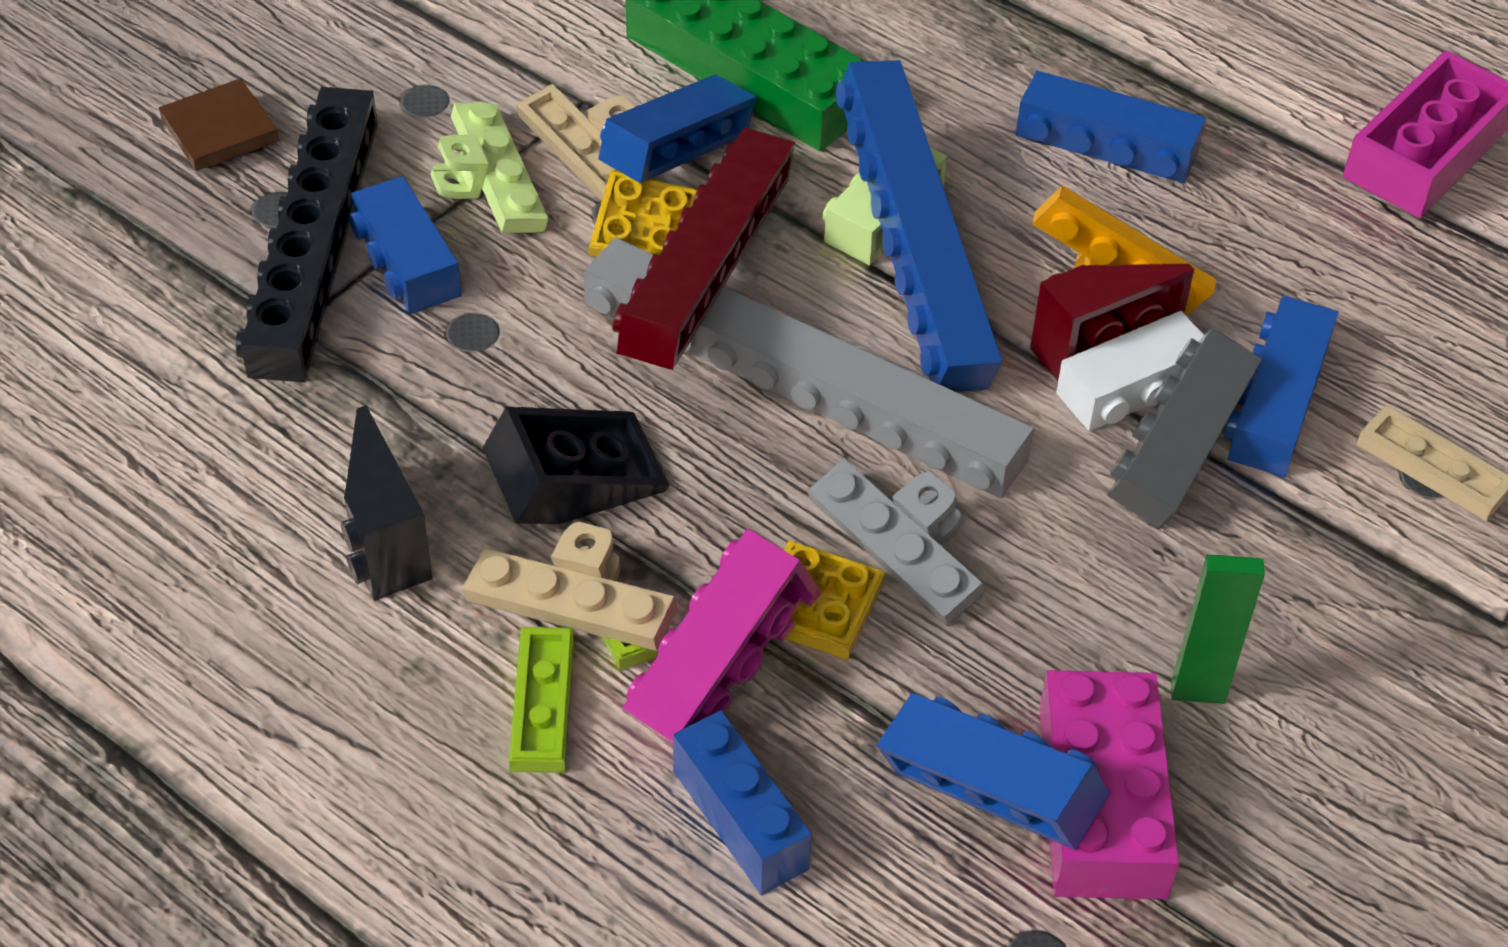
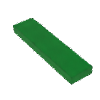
(1217, 628)

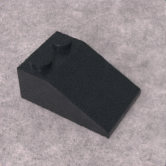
(570, 462)
(383, 517)

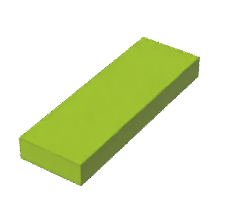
(542, 700)

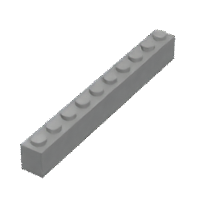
(836, 379)

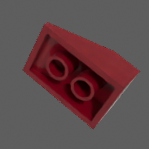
(1101, 304)

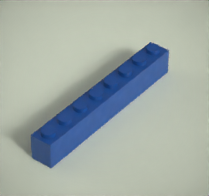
(918, 227)

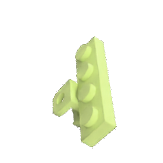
(488, 164)

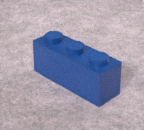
(405, 245)
(741, 802)

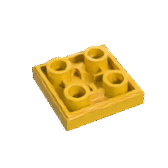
(638, 213)
(842, 608)

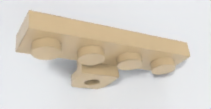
(571, 133)
(574, 592)

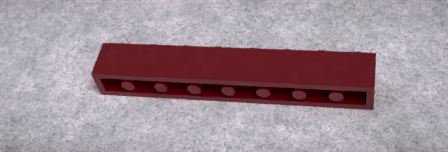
(703, 250)

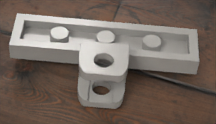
(903, 534)

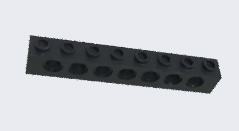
(309, 236)

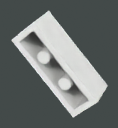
(1124, 372)

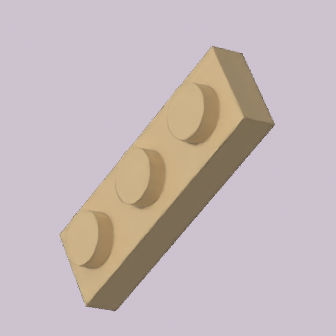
(1435, 462)

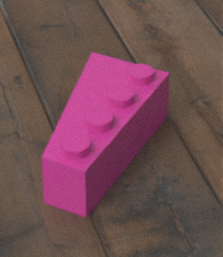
(721, 636)

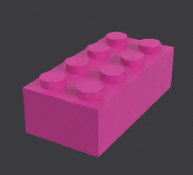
(1430, 134)
(1133, 837)

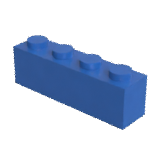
(1110, 126)
(675, 128)
(1282, 385)
(995, 769)

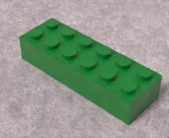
(756, 49)

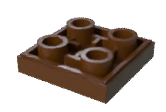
(218, 124)

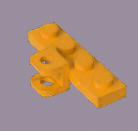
(1109, 241)

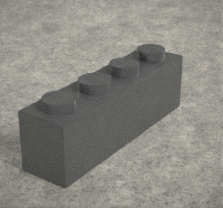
(1183, 428)

